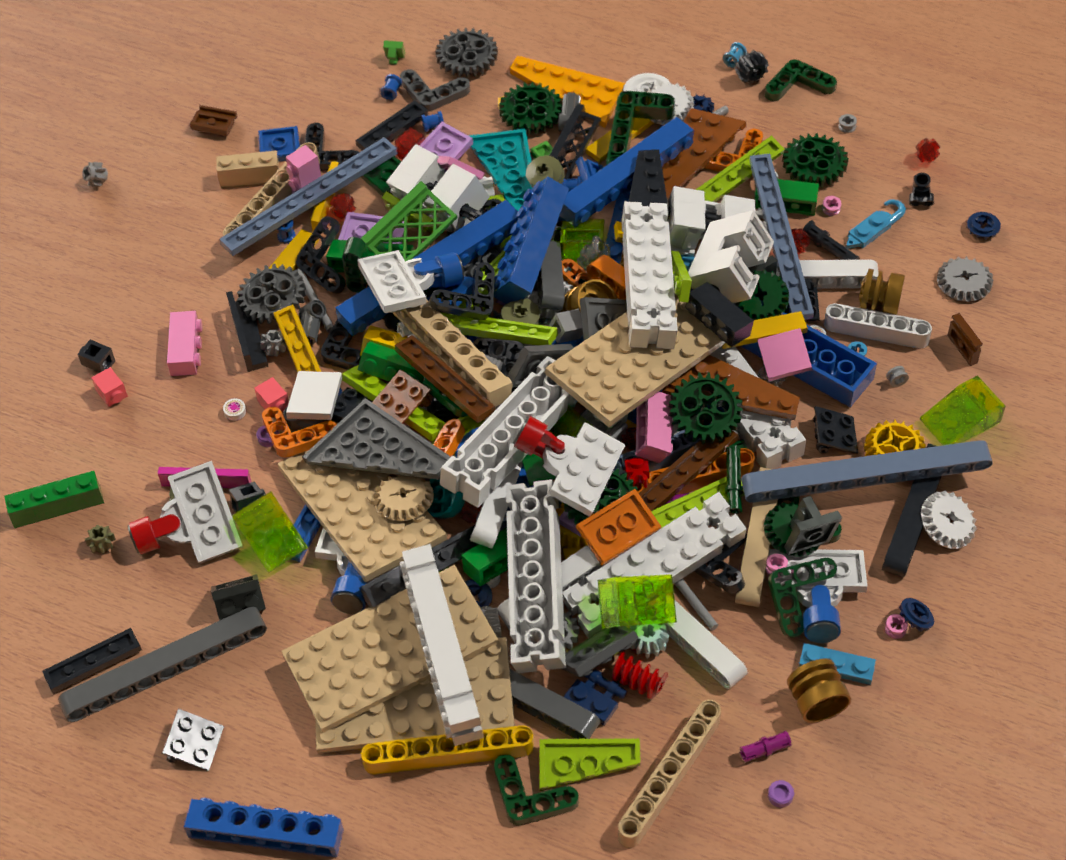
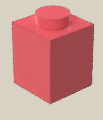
(109, 387)
(271, 395)

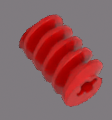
(637, 677)

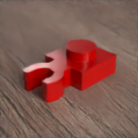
(637, 470)

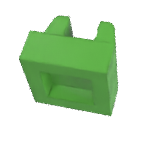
(394, 50)

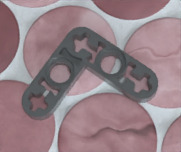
(431, 98)

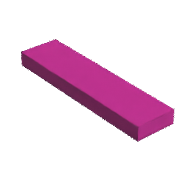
(227, 477)

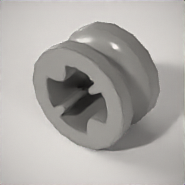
(847, 128)
(897, 376)

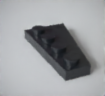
(648, 179)

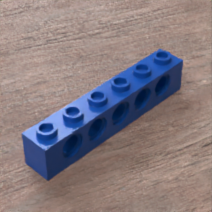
(273, 837)

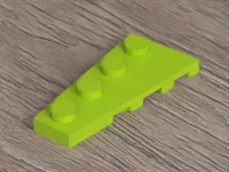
(580, 759)

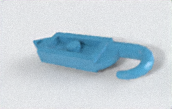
(874, 225)

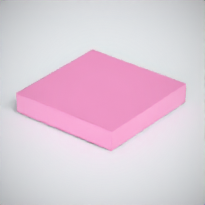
(446, 161)
(784, 354)

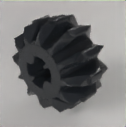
(751, 67)

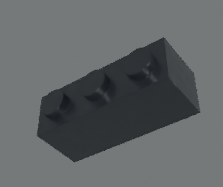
(719, 314)

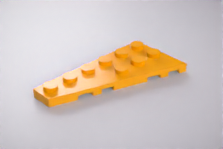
(595, 92)

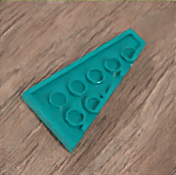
(505, 159)

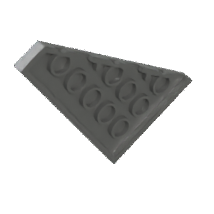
(377, 443)

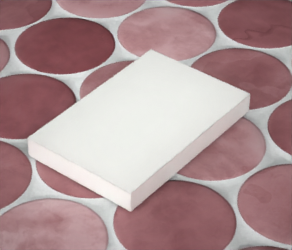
(314, 395)

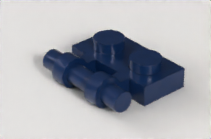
(594, 701)

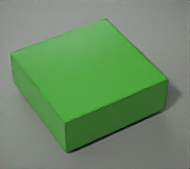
(541, 150)

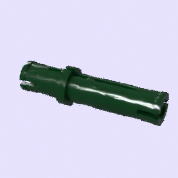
(733, 470)

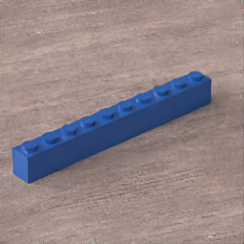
(466, 242)

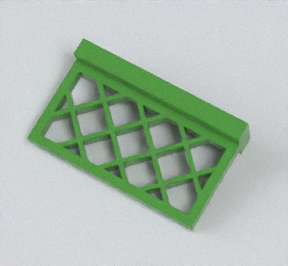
(399, 213)

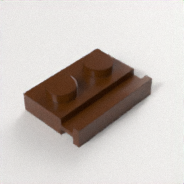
(213, 120)
(964, 339)

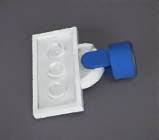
(401, 283)
(346, 592)
(821, 617)

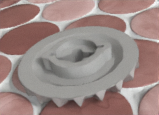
(956, 287)

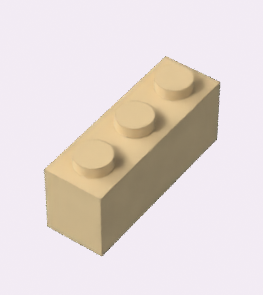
(246, 168)

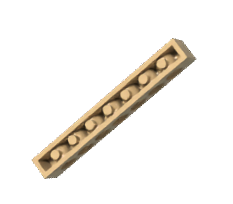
(456, 351)

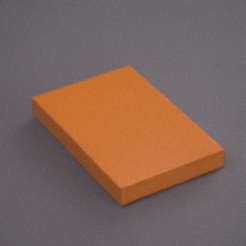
(618, 527)

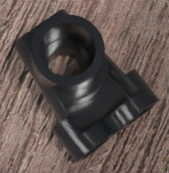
(921, 191)

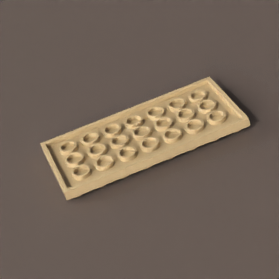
(618, 378)
(346, 510)
(379, 653)
(417, 711)

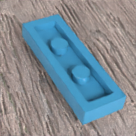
(848, 665)

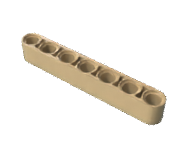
(270, 194)
(755, 554)
(668, 783)

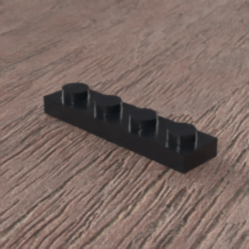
(394, 125)
(91, 660)

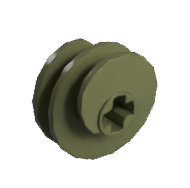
(542, 167)
(521, 311)

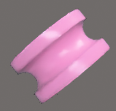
(834, 201)
(779, 560)
(892, 632)

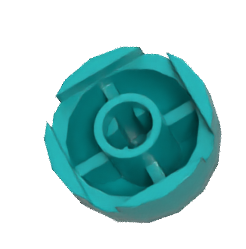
(445, 502)

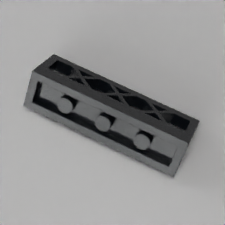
(568, 135)
(248, 336)

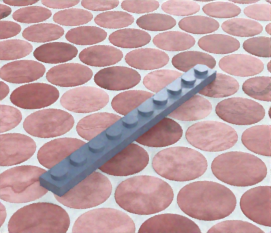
(308, 196)
(780, 231)

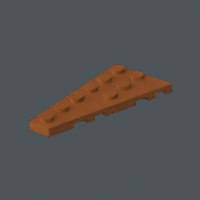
(709, 137)
(755, 393)

